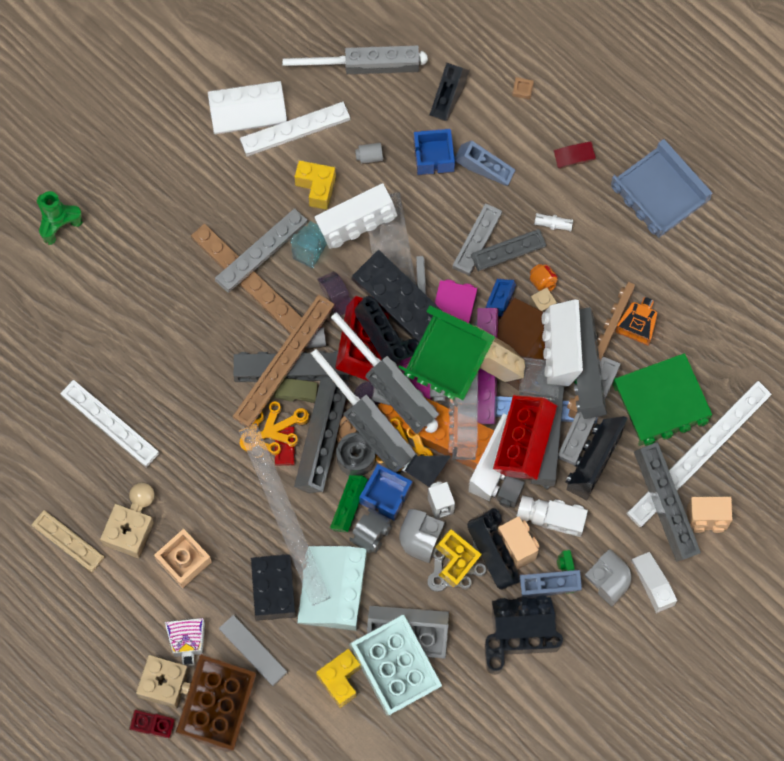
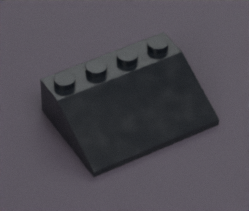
(596, 456)

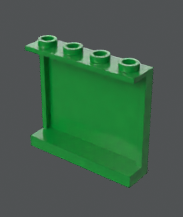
(448, 354)
(663, 399)

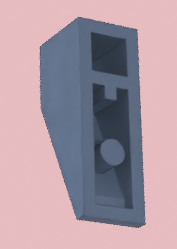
(483, 163)
(550, 583)

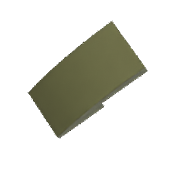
(297, 389)

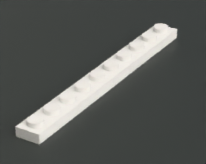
(705, 447)

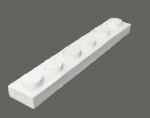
(295, 129)
(109, 423)

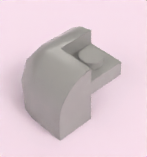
(420, 534)
(610, 577)

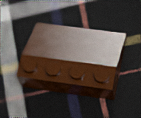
(523, 331)
(215, 703)

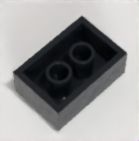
(273, 587)
(523, 617)

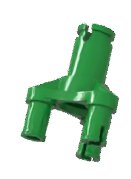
(56, 215)

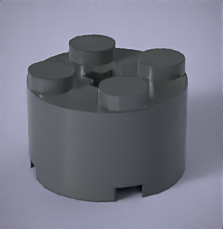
(354, 465)
(370, 531)

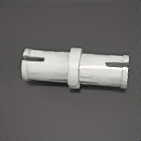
(553, 222)

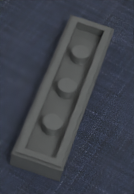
(508, 250)

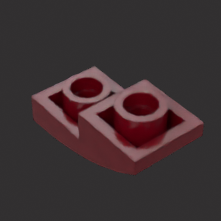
(574, 154)
(151, 724)

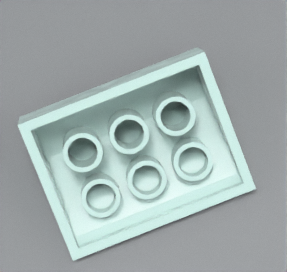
(343, 576)
(395, 665)

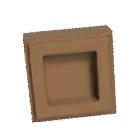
(522, 88)

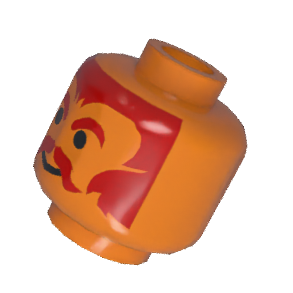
(543, 277)

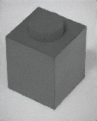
(510, 492)

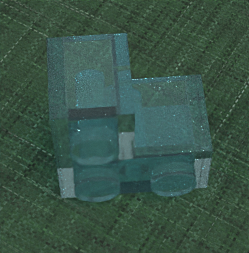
(308, 245)

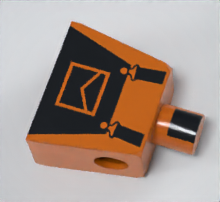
(638, 322)

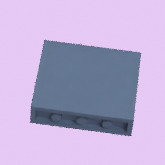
(661, 189)

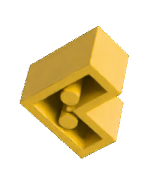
(318, 179)
(461, 557)
(335, 676)

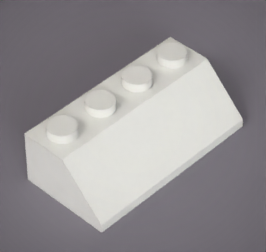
(247, 107)
(562, 343)
(485, 479)

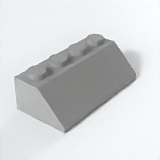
(427, 625)

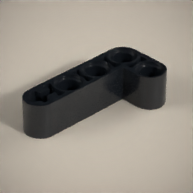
(382, 333)
(492, 548)
(523, 648)

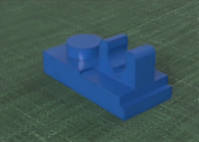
(501, 295)

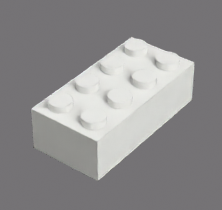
(356, 216)

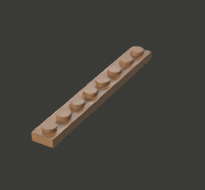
(252, 284)
(610, 326)
(283, 361)

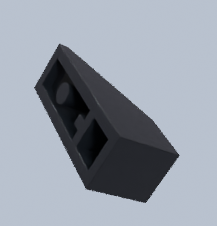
(449, 90)

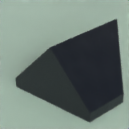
(426, 467)

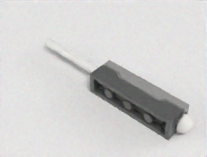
(370, 60)
(395, 386)
(372, 424)

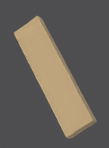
(68, 541)

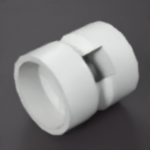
(532, 510)

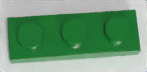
(348, 503)

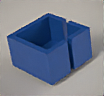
(434, 151)
(386, 492)

